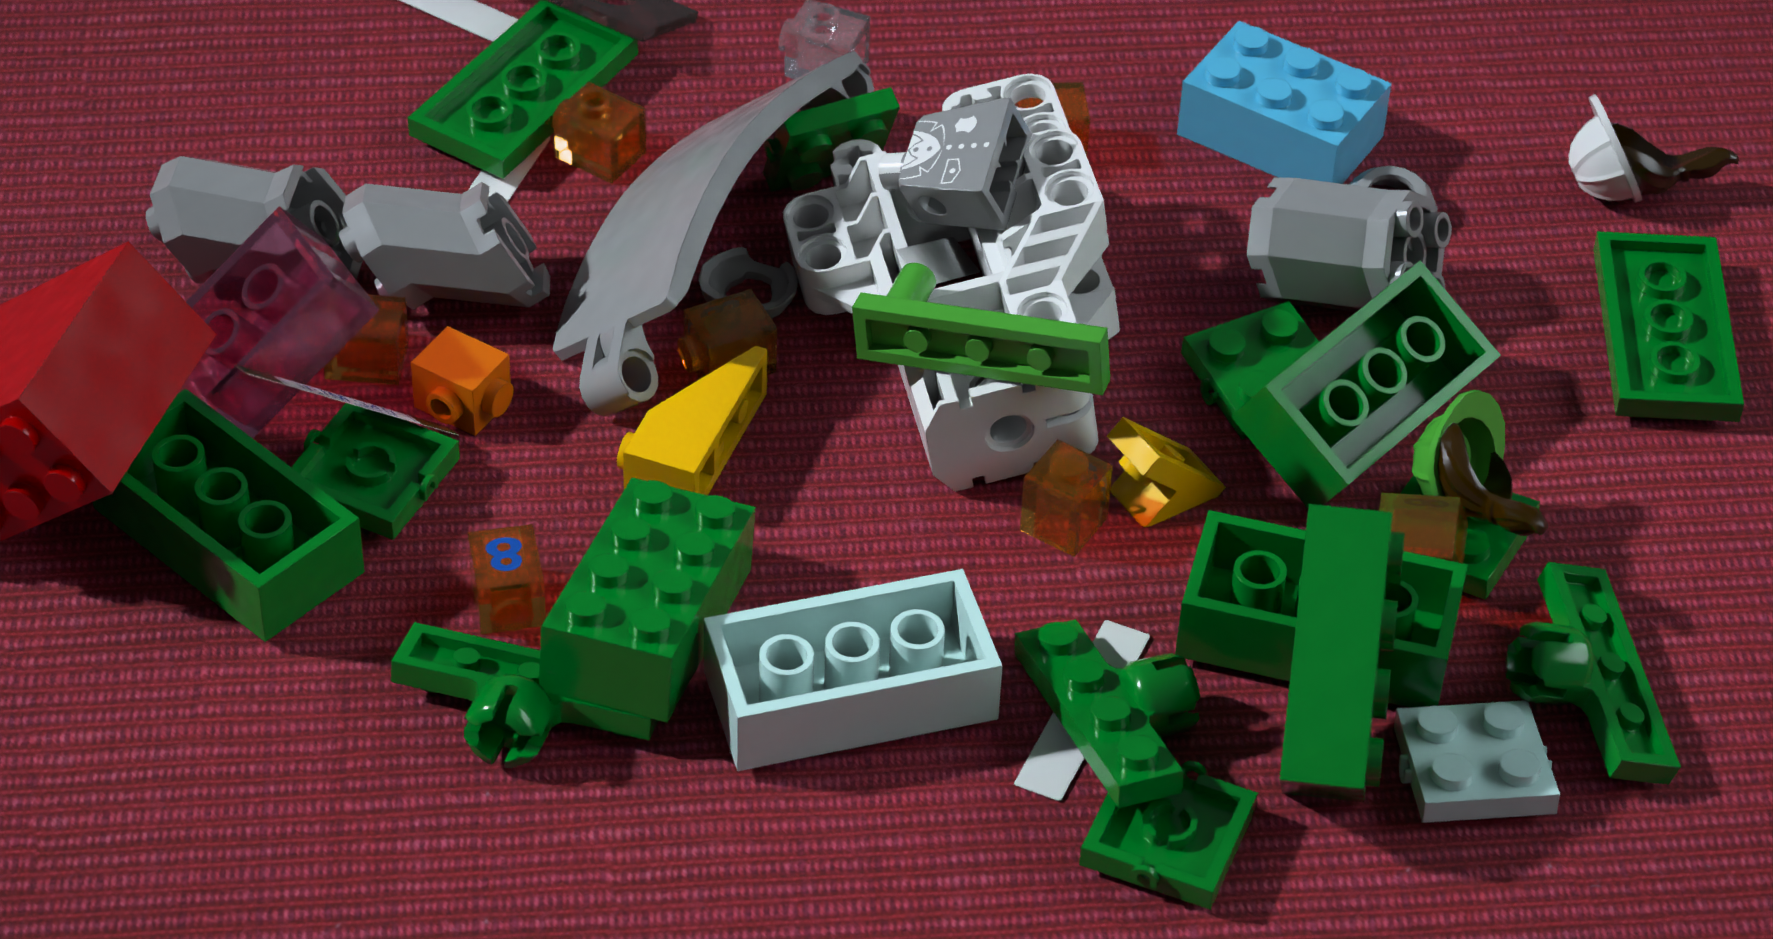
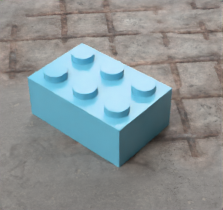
(1283, 107)

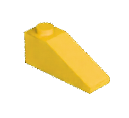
(698, 428)

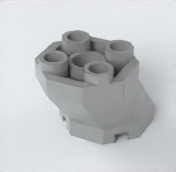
(213, 206)
(1341, 241)
(443, 245)

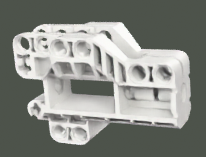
(1037, 267)

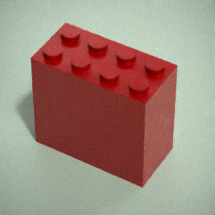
(87, 381)

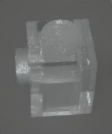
(821, 35)

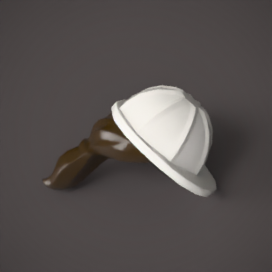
(1622, 165)

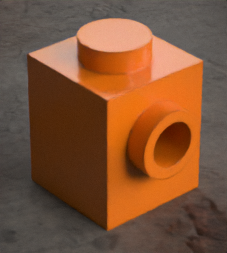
(461, 381)

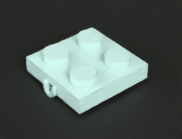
(1475, 761)

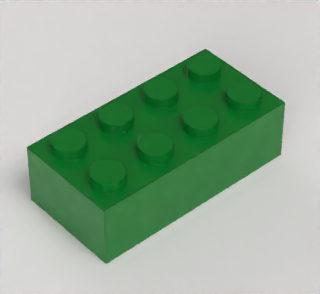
(1365, 386)
(235, 519)
(1246, 598)
(638, 600)
(1337, 651)

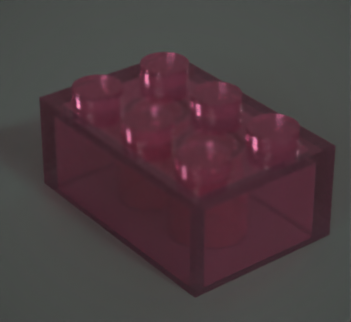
(278, 310)

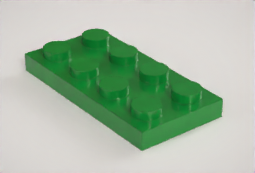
(509, 93)
(1667, 327)

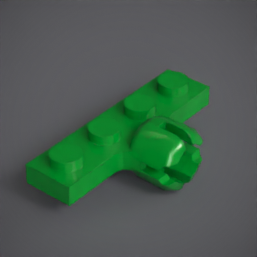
(1594, 665)
(504, 692)
(1113, 711)

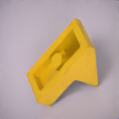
(1158, 475)

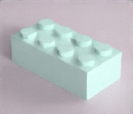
(851, 669)

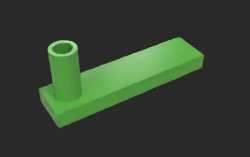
(976, 341)

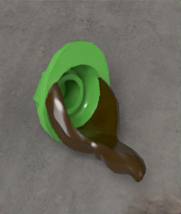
(1464, 459)

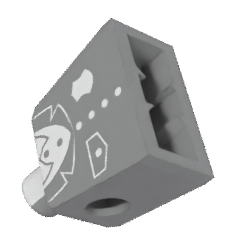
(962, 165)

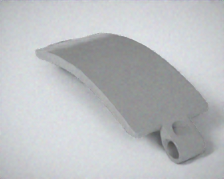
(658, 232)

